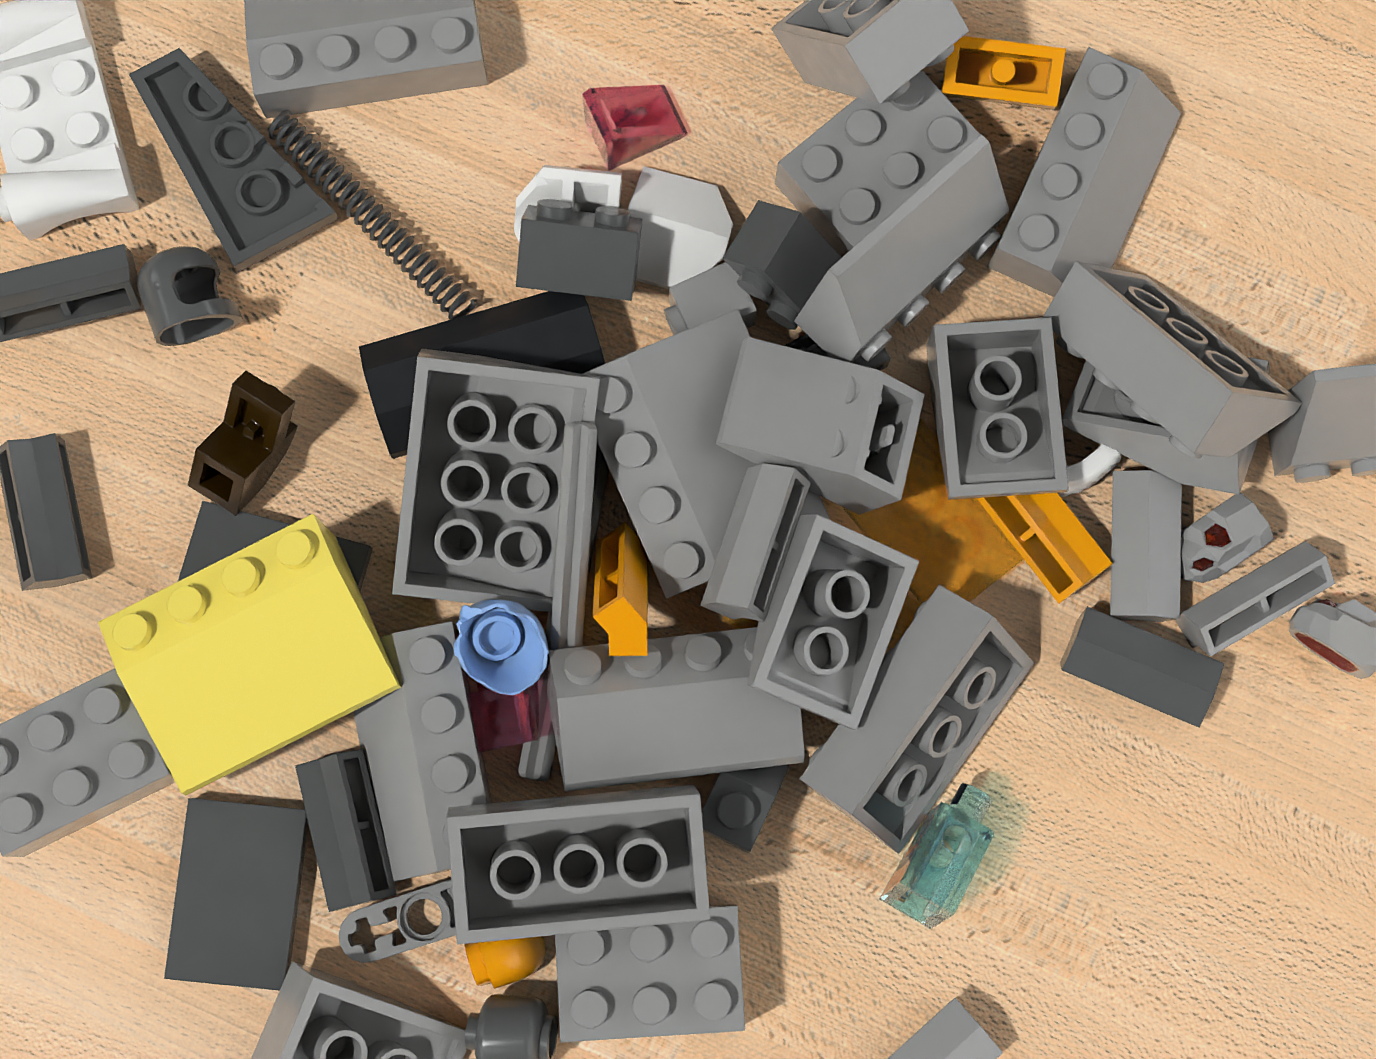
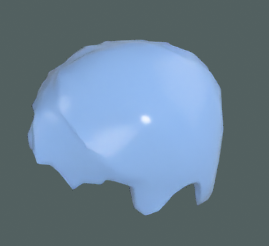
(501, 645)

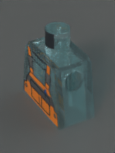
(931, 876)

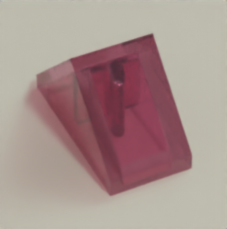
(631, 121)

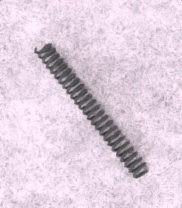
(319, 158)

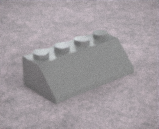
(1087, 175)
(907, 257)
(1166, 361)
(666, 712)
(920, 719)
(422, 749)

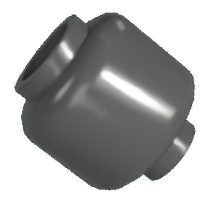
(512, 1029)

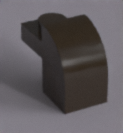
(246, 446)

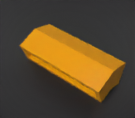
(1049, 540)
(622, 591)

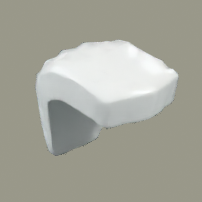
(1091, 469)

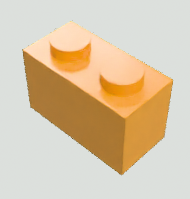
(1004, 72)

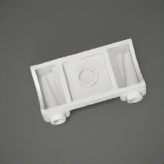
(56, 120)

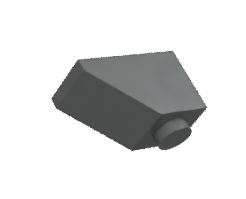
(741, 804)

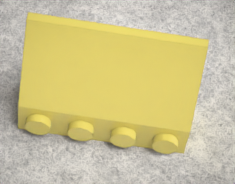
(249, 654)

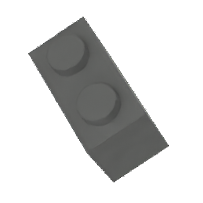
(579, 250)
(780, 260)

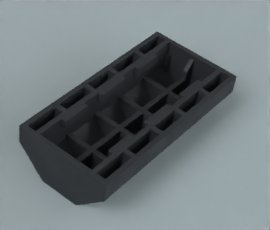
(537, 330)

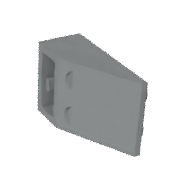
(825, 417)

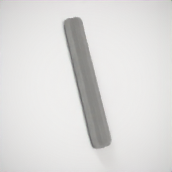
(573, 535)

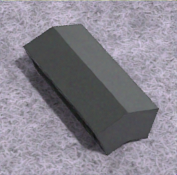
(68, 292)
(43, 512)
(1142, 666)
(345, 830)

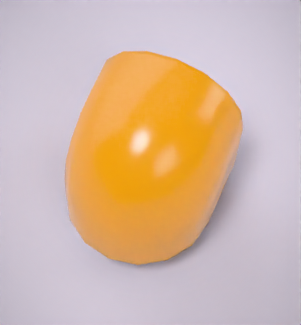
(505, 960)

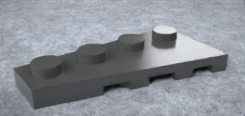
(236, 175)

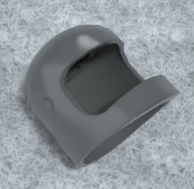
(183, 297)

